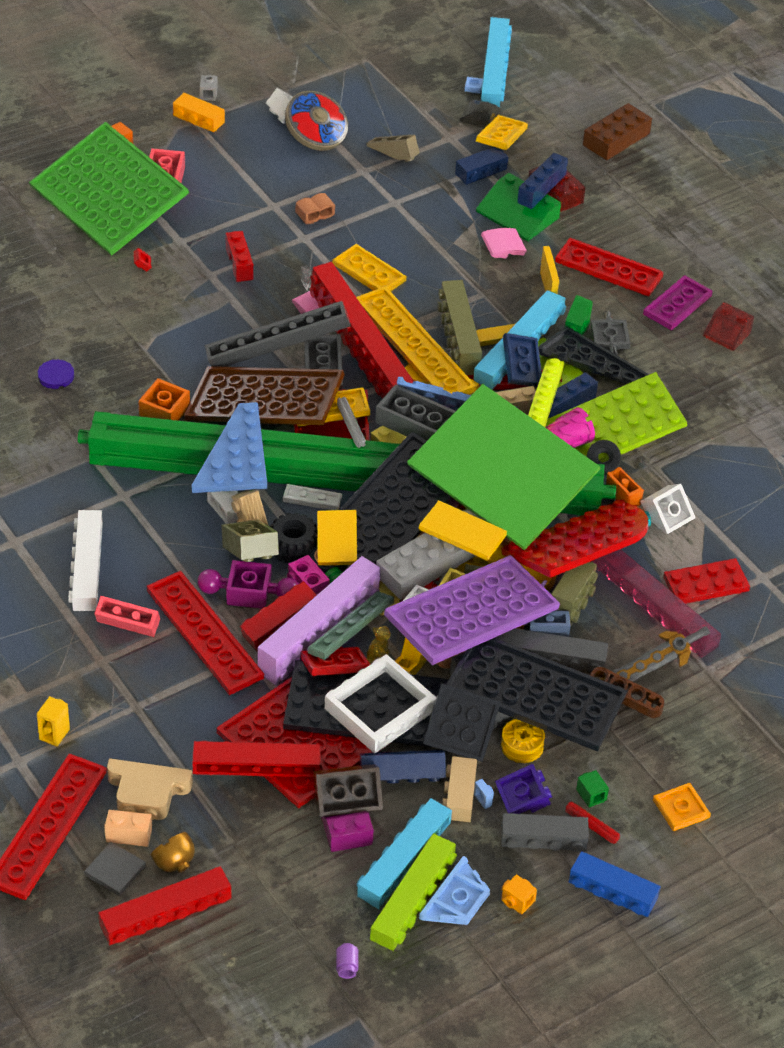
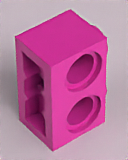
(308, 571)

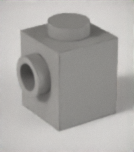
(208, 87)

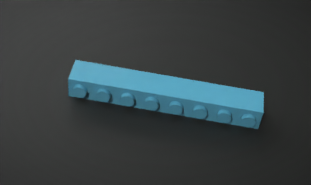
(496, 61)
(533, 324)

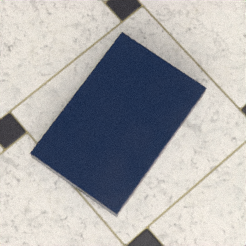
(522, 359)

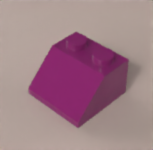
(348, 831)

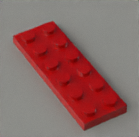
(609, 267)

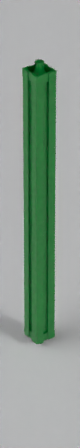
(287, 455)

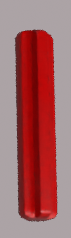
(593, 823)

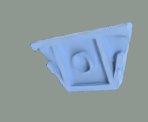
(457, 897)

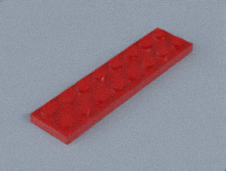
(205, 632)
(48, 825)

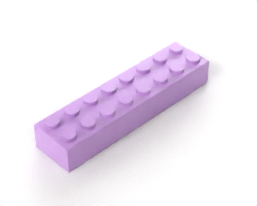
(317, 617)

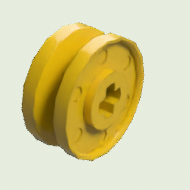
(522, 741)

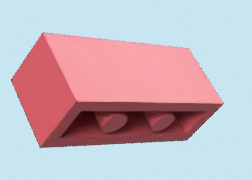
(127, 616)

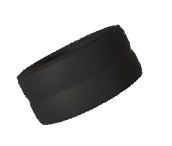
(607, 447)

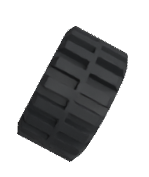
(295, 536)

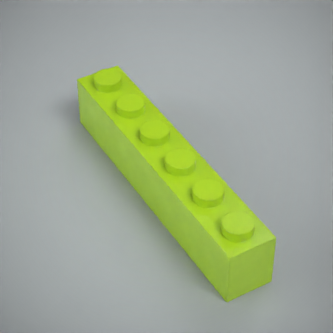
(413, 892)

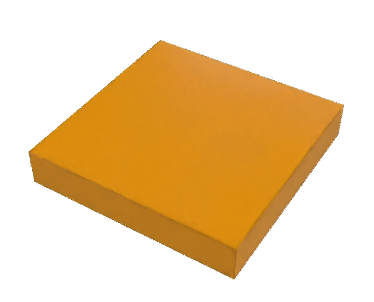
(681, 807)

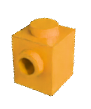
(518, 894)

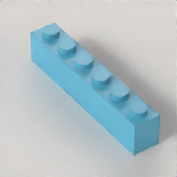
(397, 859)

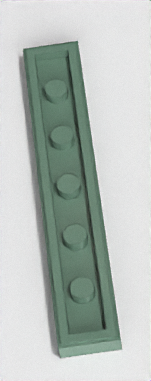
(350, 625)

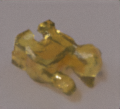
(379, 645)

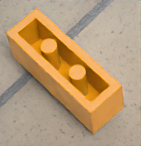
(198, 112)

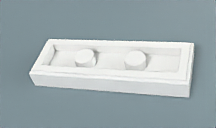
(312, 497)

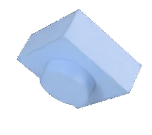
(473, 85)
(483, 793)

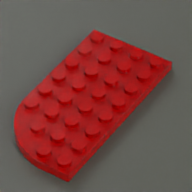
(582, 539)

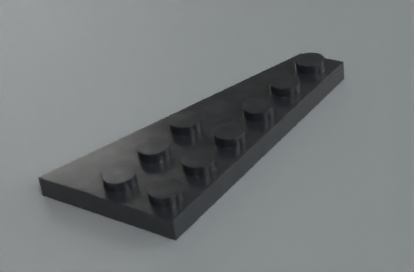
(587, 355)

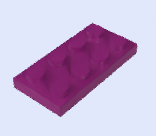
(677, 302)

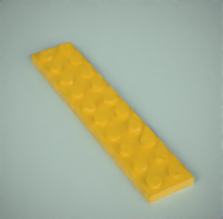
(414, 342)

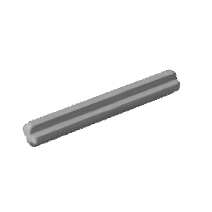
(351, 422)

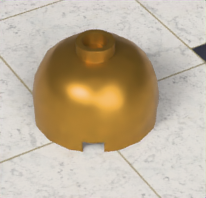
(174, 854)

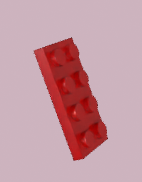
(707, 581)

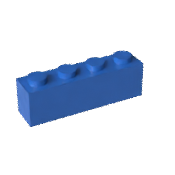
(614, 884)

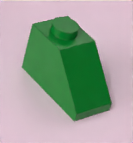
(579, 315)

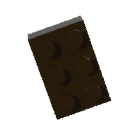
(348, 790)

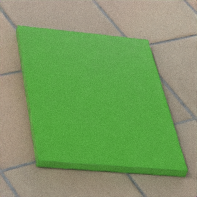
(109, 188)
(503, 466)

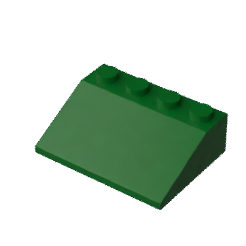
(502, 208)

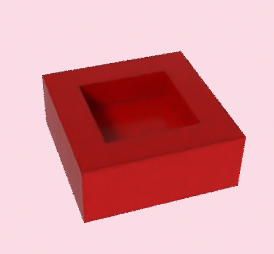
(142, 259)

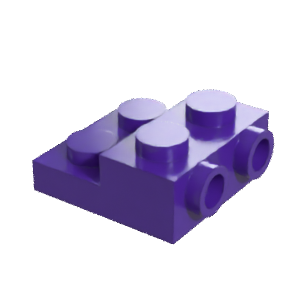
(524, 790)

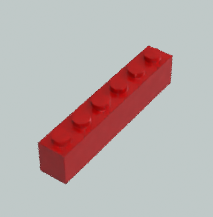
(255, 759)
(165, 905)

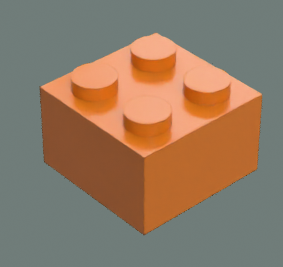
(164, 401)

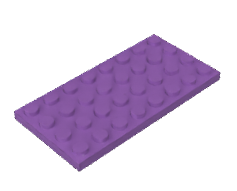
(471, 609)

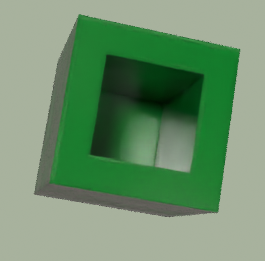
(592, 788)

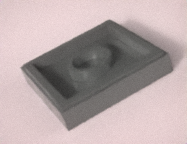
(115, 868)

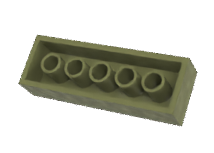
(459, 326)

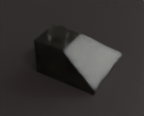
(480, 113)

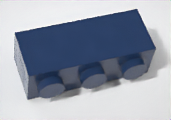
(481, 165)

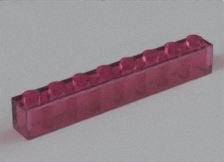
(657, 600)

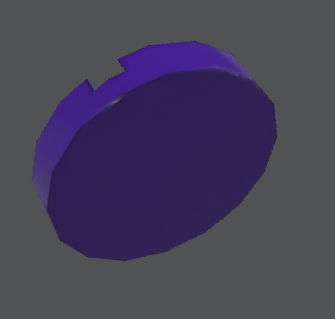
(55, 374)

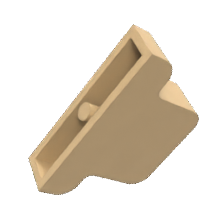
(147, 786)

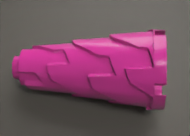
(573, 428)

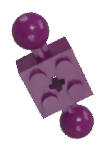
(247, 584)

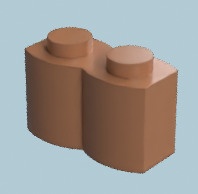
(315, 208)

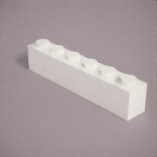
(87, 560)

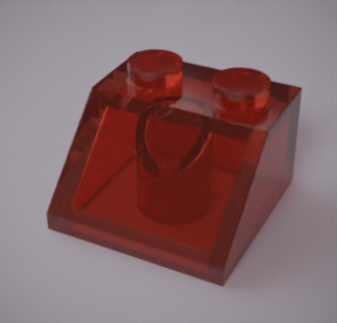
(729, 326)

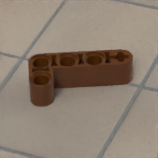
(633, 688)

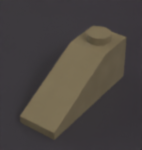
(398, 147)

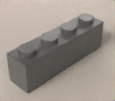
(544, 832)

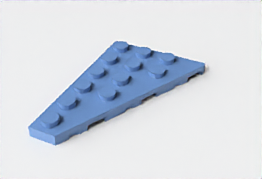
(435, 393)
(237, 456)

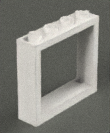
(394, 728)

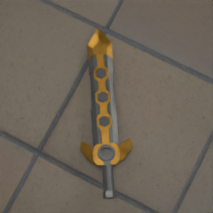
(675, 646)

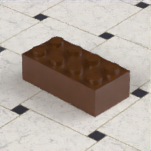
(617, 131)

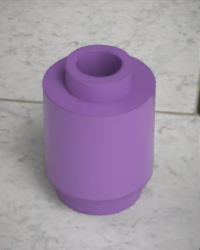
(347, 960)

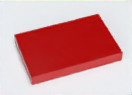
(339, 662)

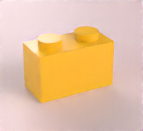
(53, 721)

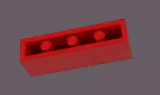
(275, 615)

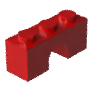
(239, 253)

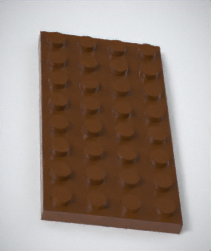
(281, 394)

